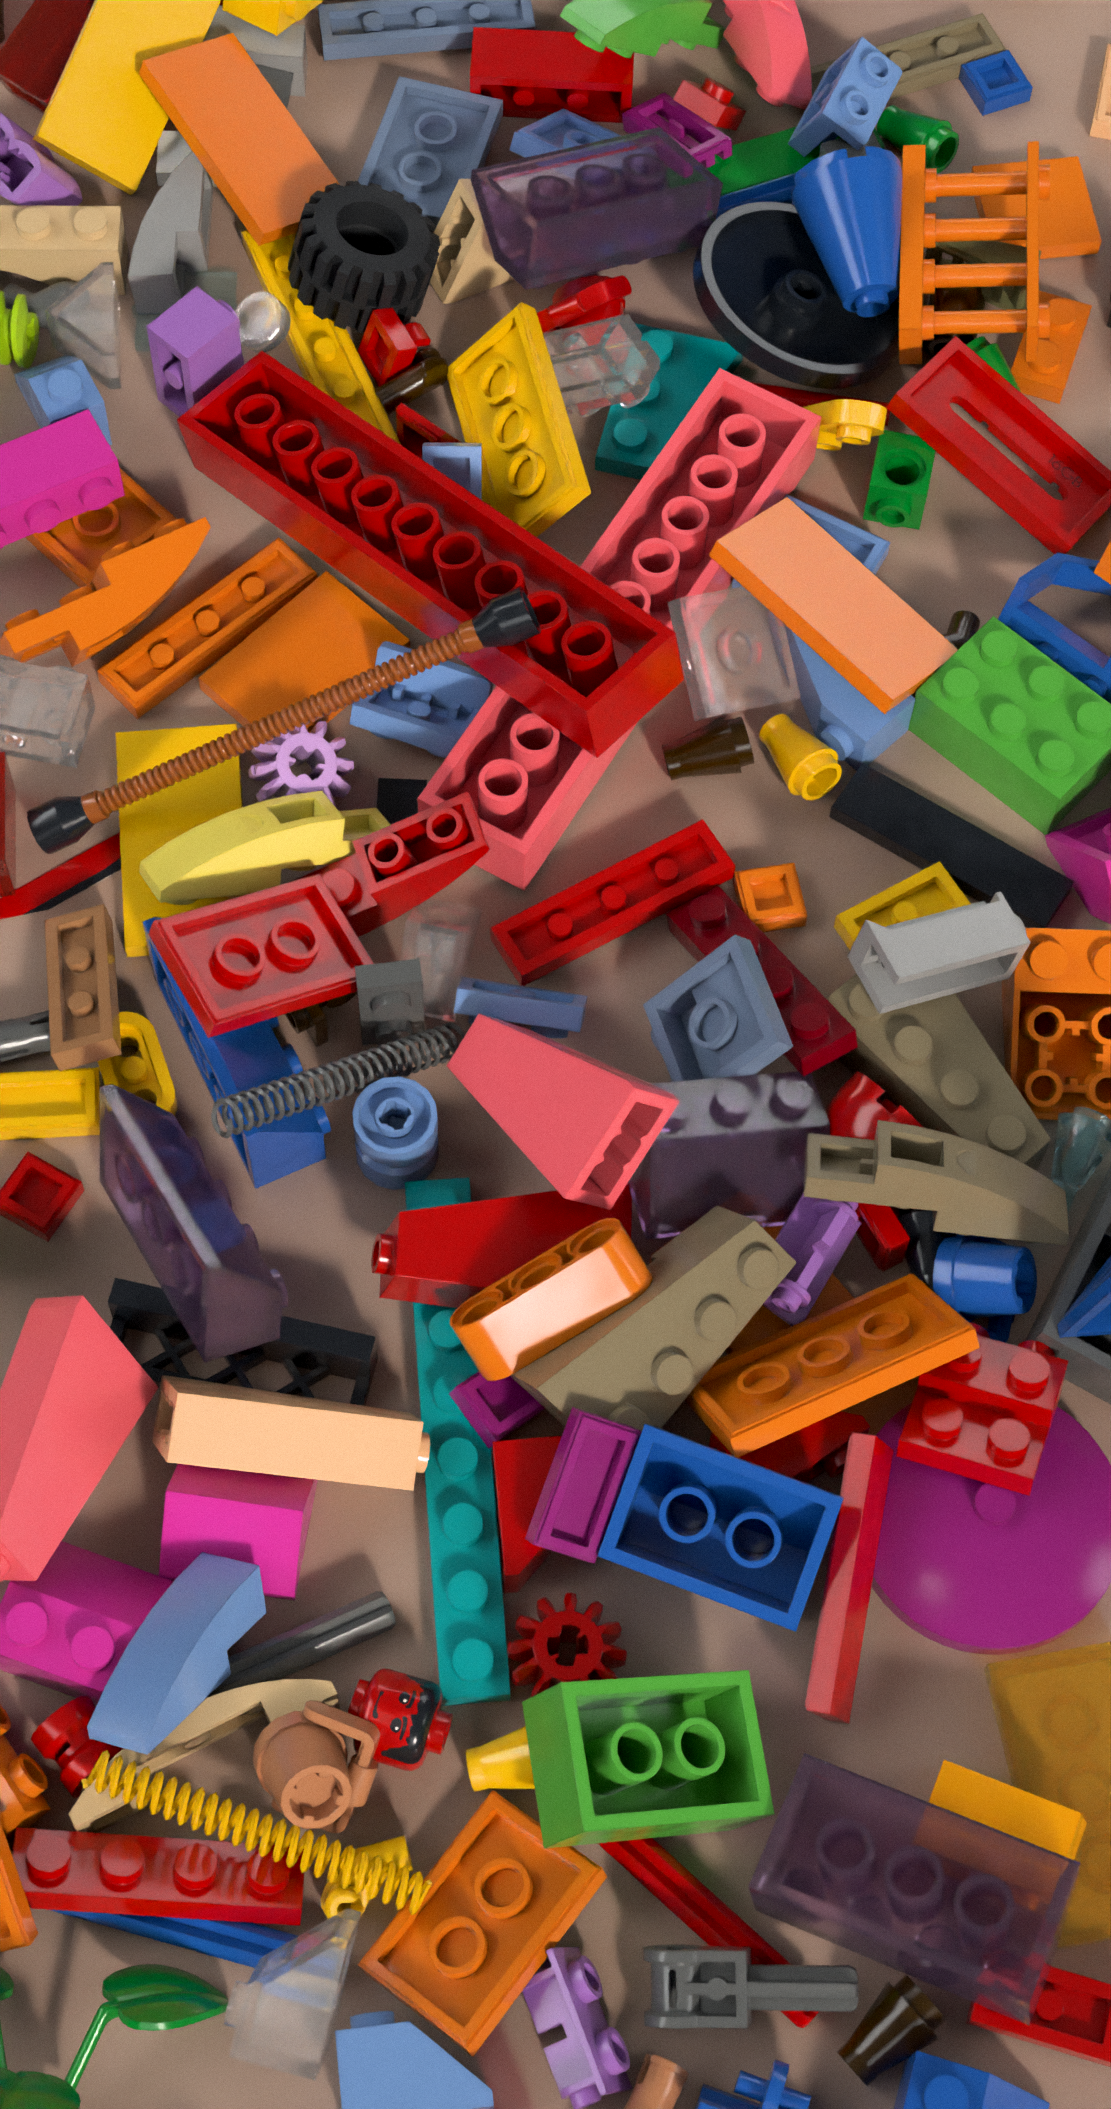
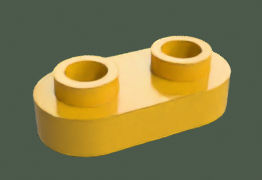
(848, 422)
(145, 1071)

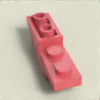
(771, 48)

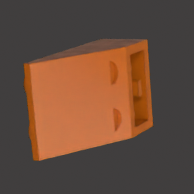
(1060, 1021)

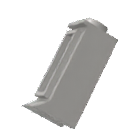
(938, 953)

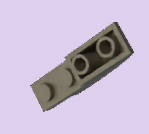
(926, 1169)

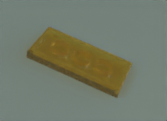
(1058, 1747)

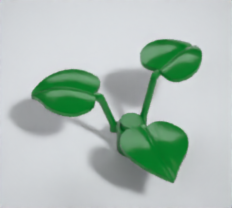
(142, 1997)

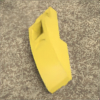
(253, 845)

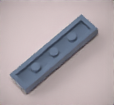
(413, 25)

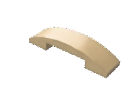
(208, 1723)

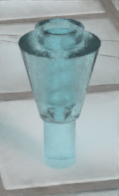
(1079, 1148)

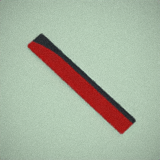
(65, 880)

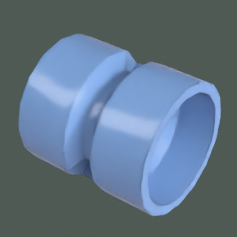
(395, 1132)

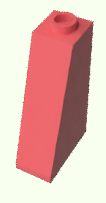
(562, 1108)
(62, 1422)

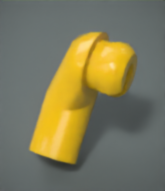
(336, 1899)

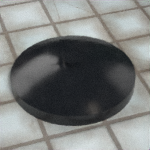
(779, 306)

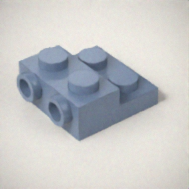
(718, 1017)

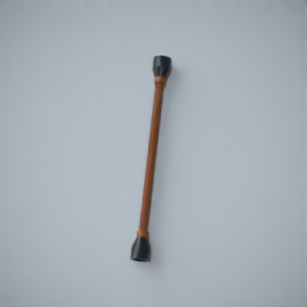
(499, 623)

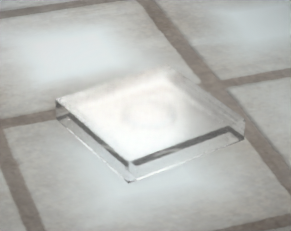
(732, 653)

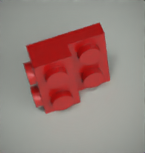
(986, 1413)

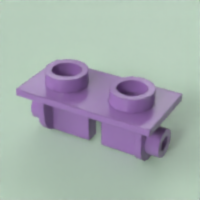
(816, 1240)
(593, 2054)

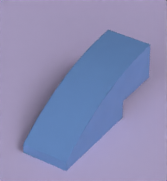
(178, 1653)

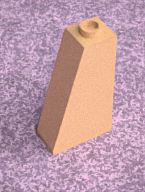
(287, 1435)

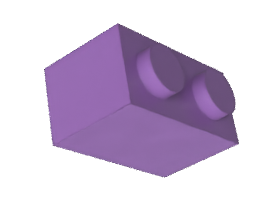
(193, 349)

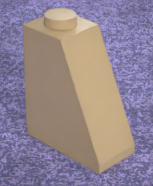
(465, 254)

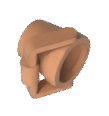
(306, 1770)

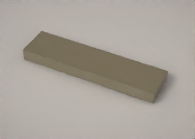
(933, 54)

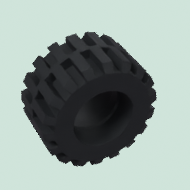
(362, 254)

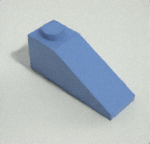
(840, 712)

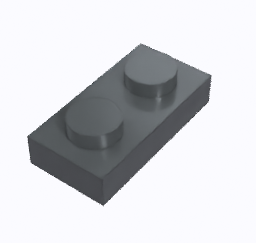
(389, 1000)

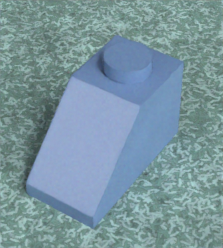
(62, 390)
(401, 2068)

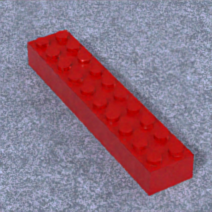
(431, 549)

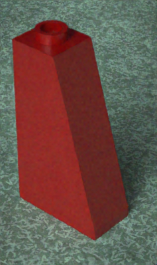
(464, 1247)

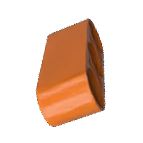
(551, 1299)

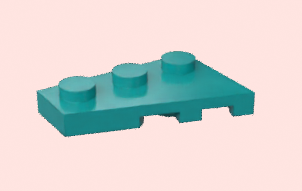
(639, 433)

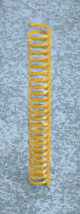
(254, 1835)

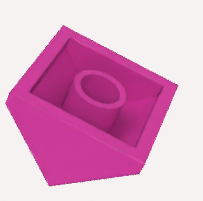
(238, 1518)

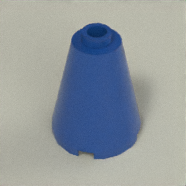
(855, 224)

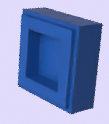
(995, 82)

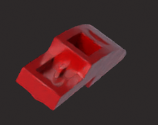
(405, 863)

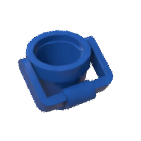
(985, 1280)

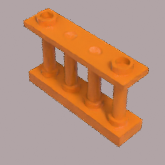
(923, 230)

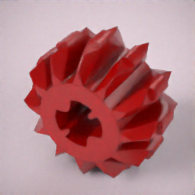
(565, 1626)

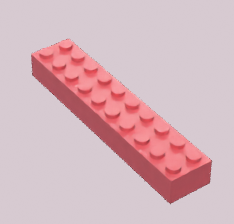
(716, 472)

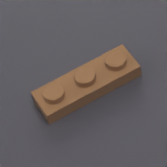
(82, 988)

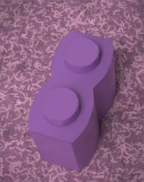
(30, 172)

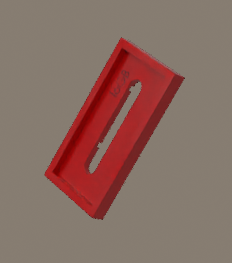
(967, 380)

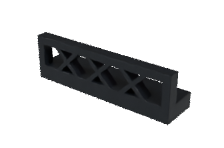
(301, 1344)

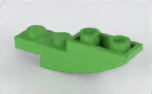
(642, 24)

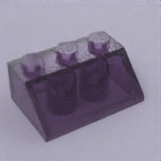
(731, 1148)

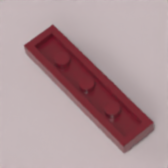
(811, 1020)

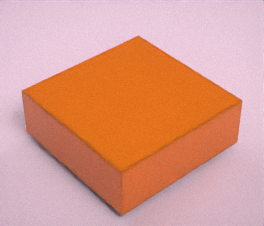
(771, 897)

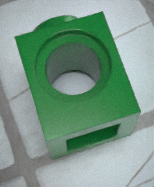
(899, 480)

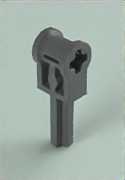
(723, 1987)

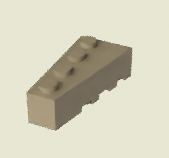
(940, 1071)
(664, 1342)

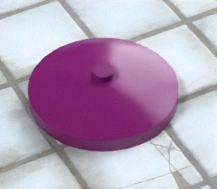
(994, 1564)

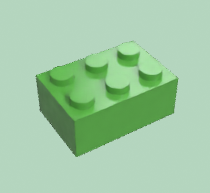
(1016, 725)
(646, 1757)

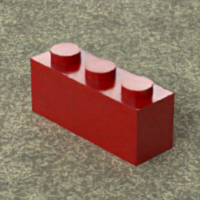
(549, 72)

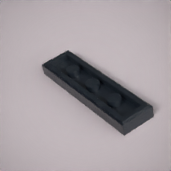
(930, 834)

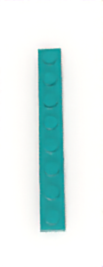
(458, 1501)

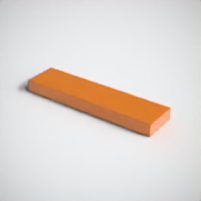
(205, 628)

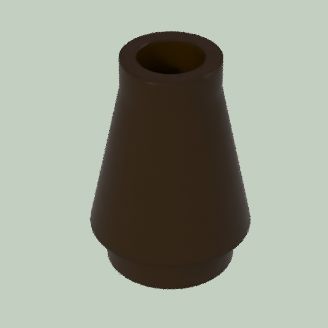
(710, 750)
(892, 2030)

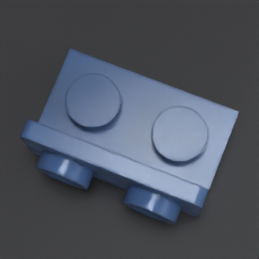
(848, 99)

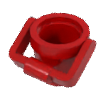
(585, 302)

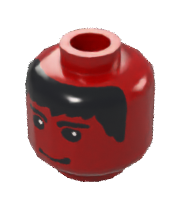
(407, 1717)

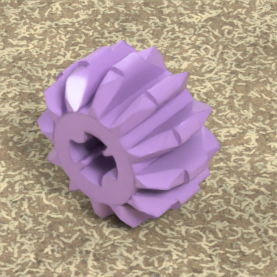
(297, 748)

